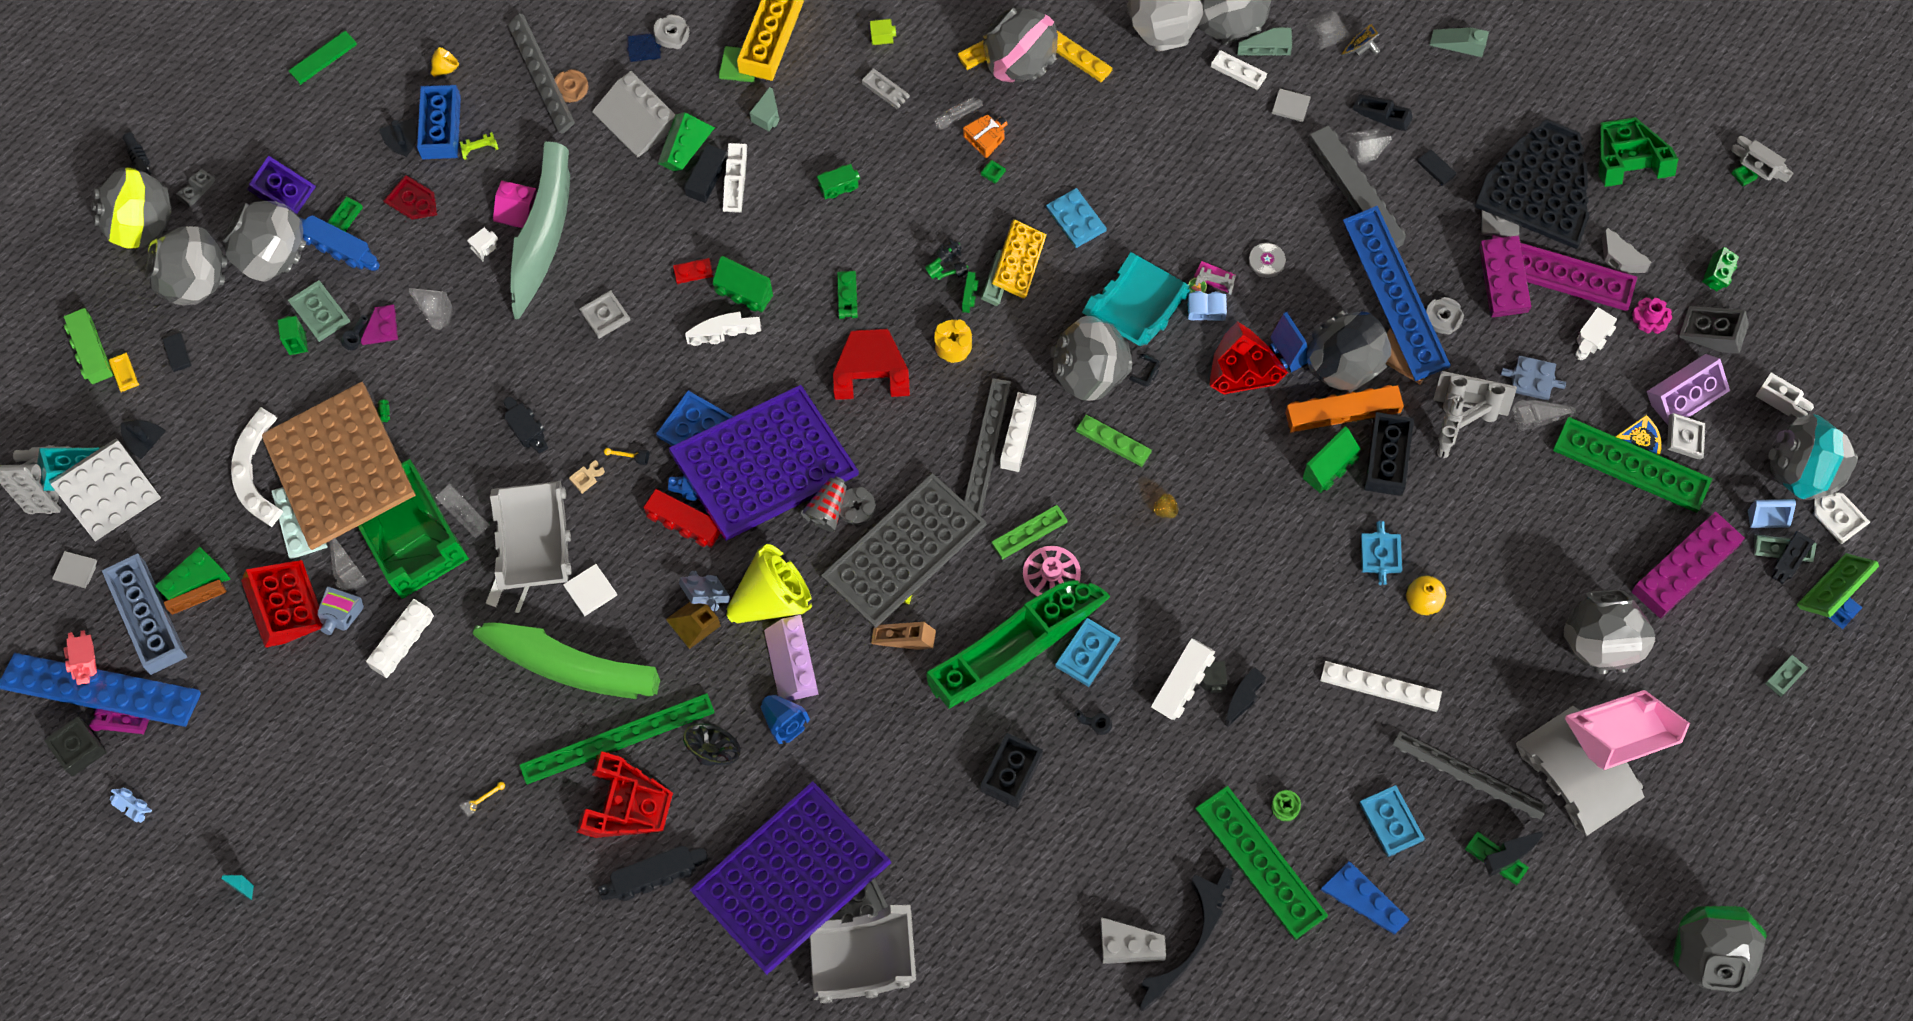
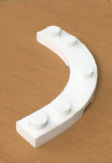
(242, 468)

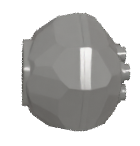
(1165, 22)

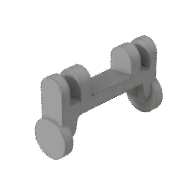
(1228, 283)

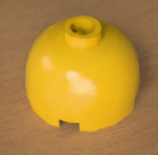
(1426, 595)

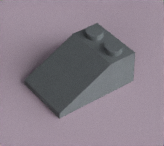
(1715, 328)

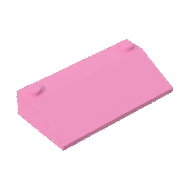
(1626, 729)

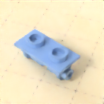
(123, 798)

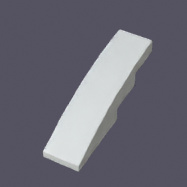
(735, 178)

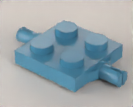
(1381, 553)

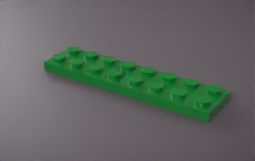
(1633, 464)
(1261, 863)

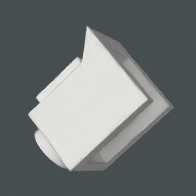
(483, 243)

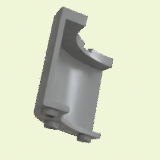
(530, 535)
(1589, 791)
(863, 955)

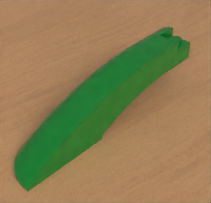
(1015, 642)

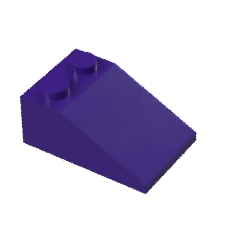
(280, 185)

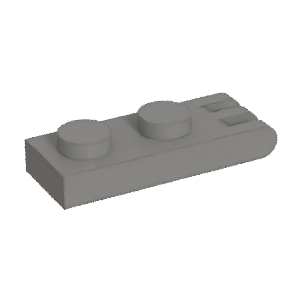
(885, 88)

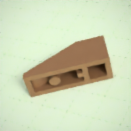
(905, 635)

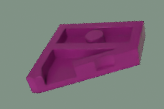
(381, 326)

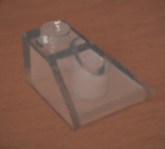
(1327, 29)
(1368, 144)
(433, 306)

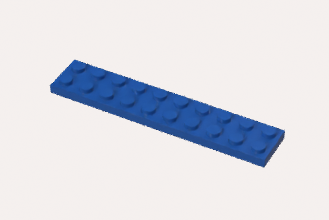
(1396, 293)
(105, 691)

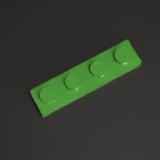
(1113, 440)
(1029, 532)

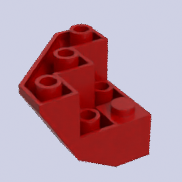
(1244, 362)

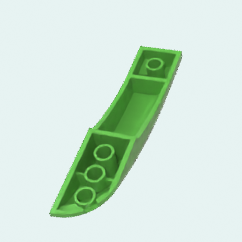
(565, 665)

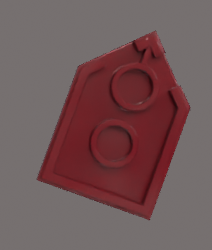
(412, 199)

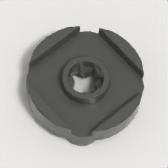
(867, 507)

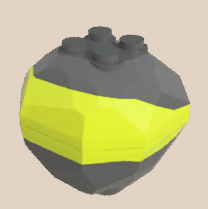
(131, 208)

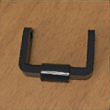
(1153, 373)

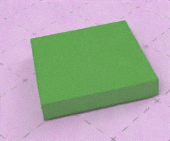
(729, 66)

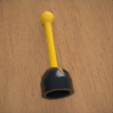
(641, 456)

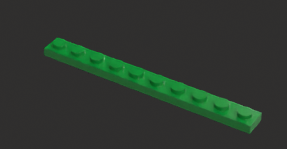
(617, 738)

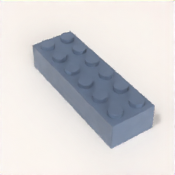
(144, 614)

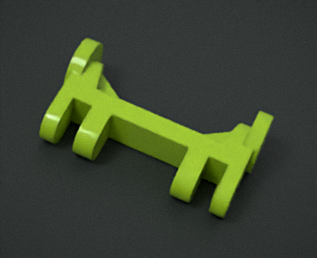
(466, 148)

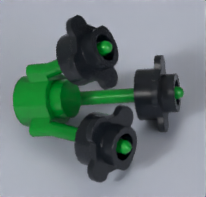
(946, 254)

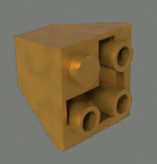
(693, 623)

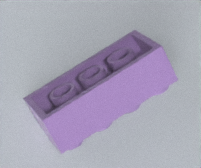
(1690, 388)
(791, 659)

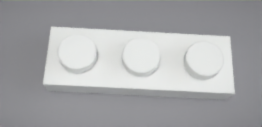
(1238, 70)

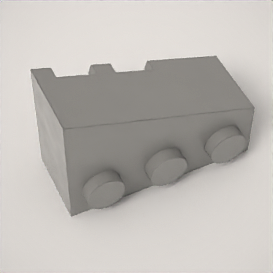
(1130, 944)

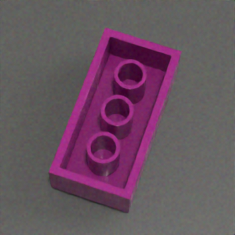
(1505, 276)

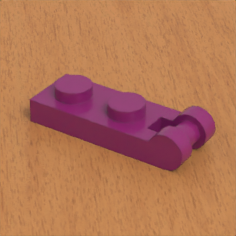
(118, 722)

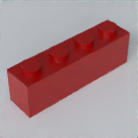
(682, 518)

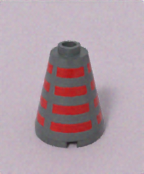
(826, 505)

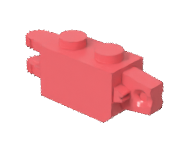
(81, 657)

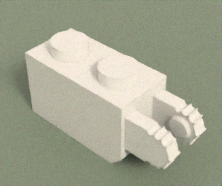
(1594, 332)
(1784, 396)

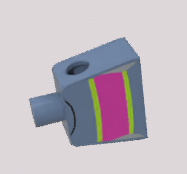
(338, 610)

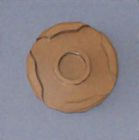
(576, 85)

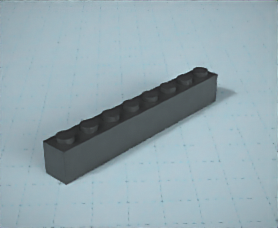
(1350, 179)

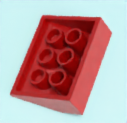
(282, 602)

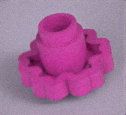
(1652, 315)

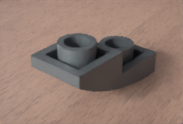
(197, 186)

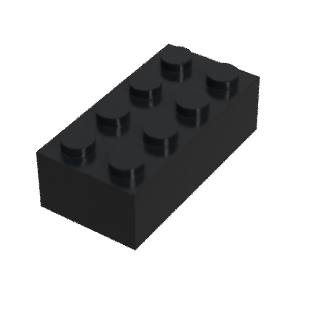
(1389, 454)

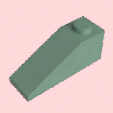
(1462, 40)
(1271, 42)

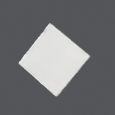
(590, 590)

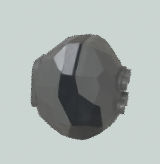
(1348, 350)

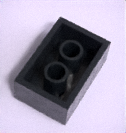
(1011, 770)

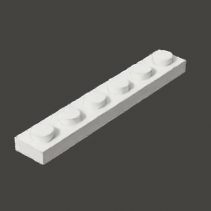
(1381, 686)

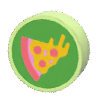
(1201, 287)

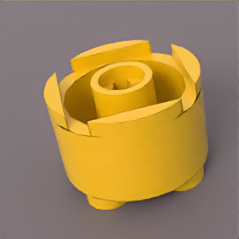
(953, 340)

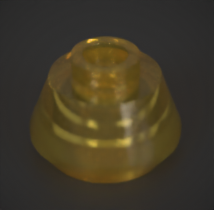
(1166, 506)

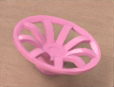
(1050, 569)

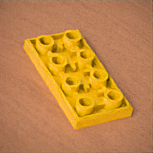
(1018, 259)

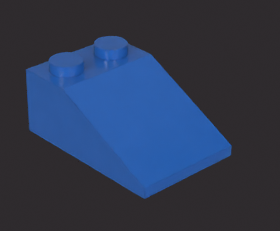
(1289, 344)

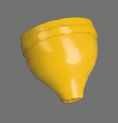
(443, 62)

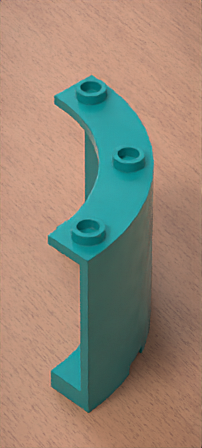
(1138, 300)

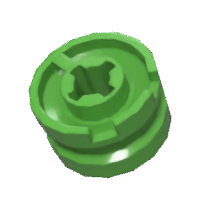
(1288, 813)

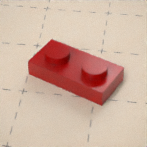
(693, 270)

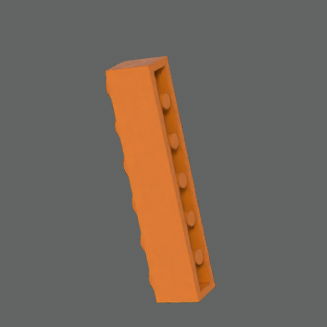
(1343, 408)

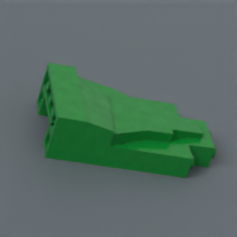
(412, 538)

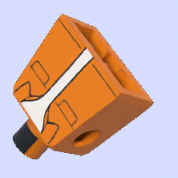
(985, 134)

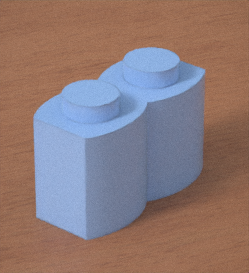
(1207, 306)

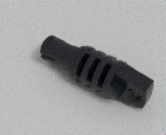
(137, 153)

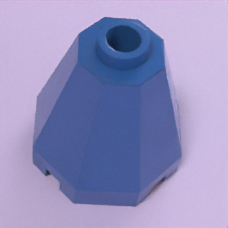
(783, 718)

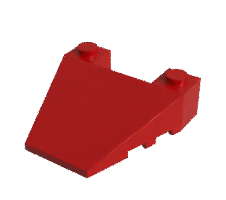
(870, 356)
(632, 801)

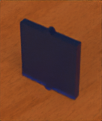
(643, 48)

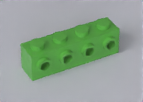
(88, 346)

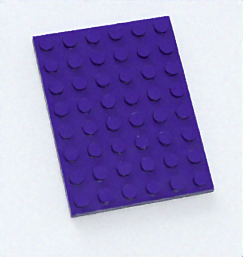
(762, 462)
(790, 877)

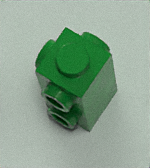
(838, 181)
(1720, 269)

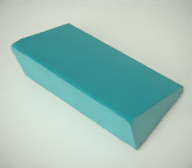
(240, 884)

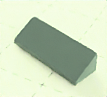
(1774, 546)

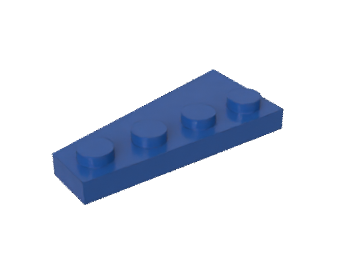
(1360, 894)

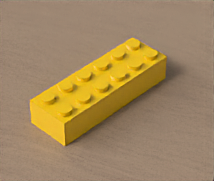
(768, 37)

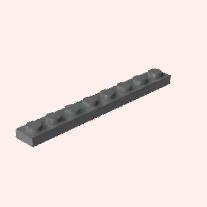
(541, 73)
(987, 445)
(1470, 775)

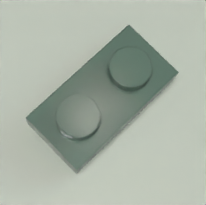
(1786, 675)

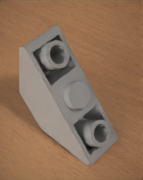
(1622, 255)

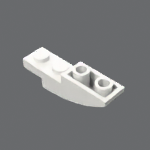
(715, 328)

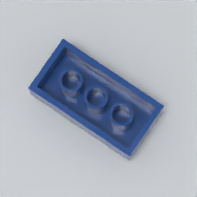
(439, 122)

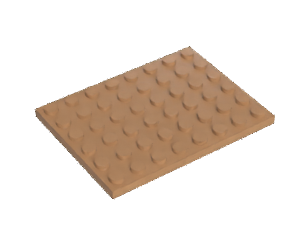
(337, 465)

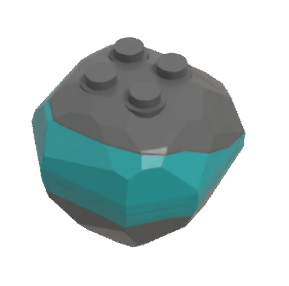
(1812, 458)

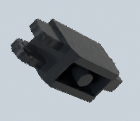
(524, 426)

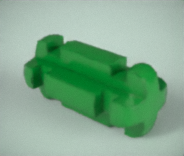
(383, 410)

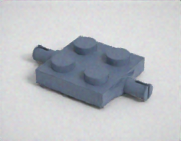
(1533, 377)
(704, 590)

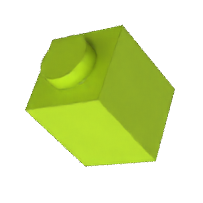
(882, 31)

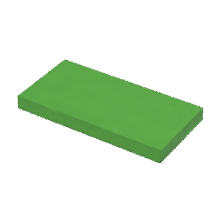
(1838, 585)

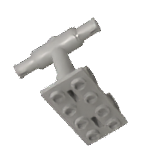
(1482, 396)
(25, 484)

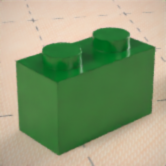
(292, 335)

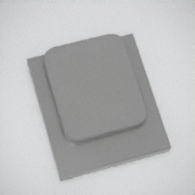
(1291, 105)
(75, 570)

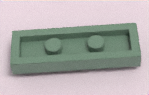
(992, 293)

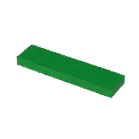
(322, 57)

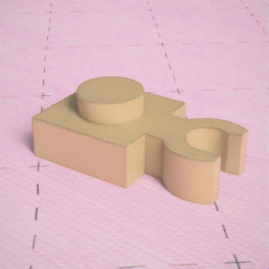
(584, 478)

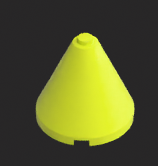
(769, 589)

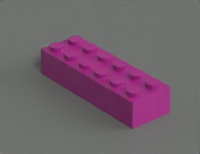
(1688, 565)

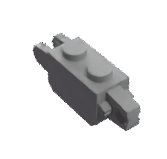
(1761, 160)

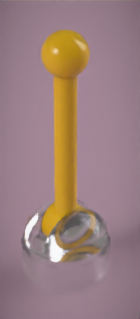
(469, 806)

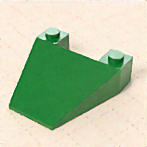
(1632, 148)

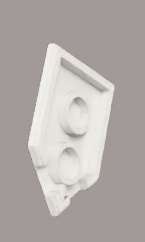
(1839, 516)

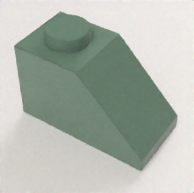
(765, 112)

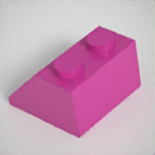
(513, 203)

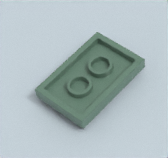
(319, 311)

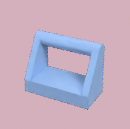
(1774, 515)

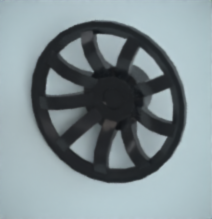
(708, 750)

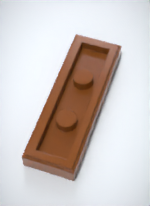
(195, 597)

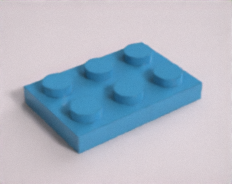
(1076, 218)
(1087, 652)
(1391, 821)

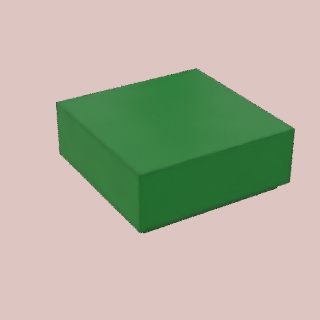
(993, 171)
(1744, 175)

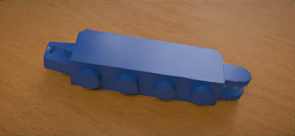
(338, 243)

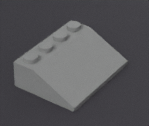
(634, 114)

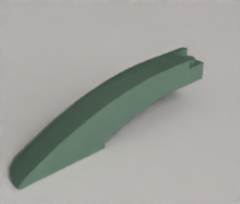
(542, 231)

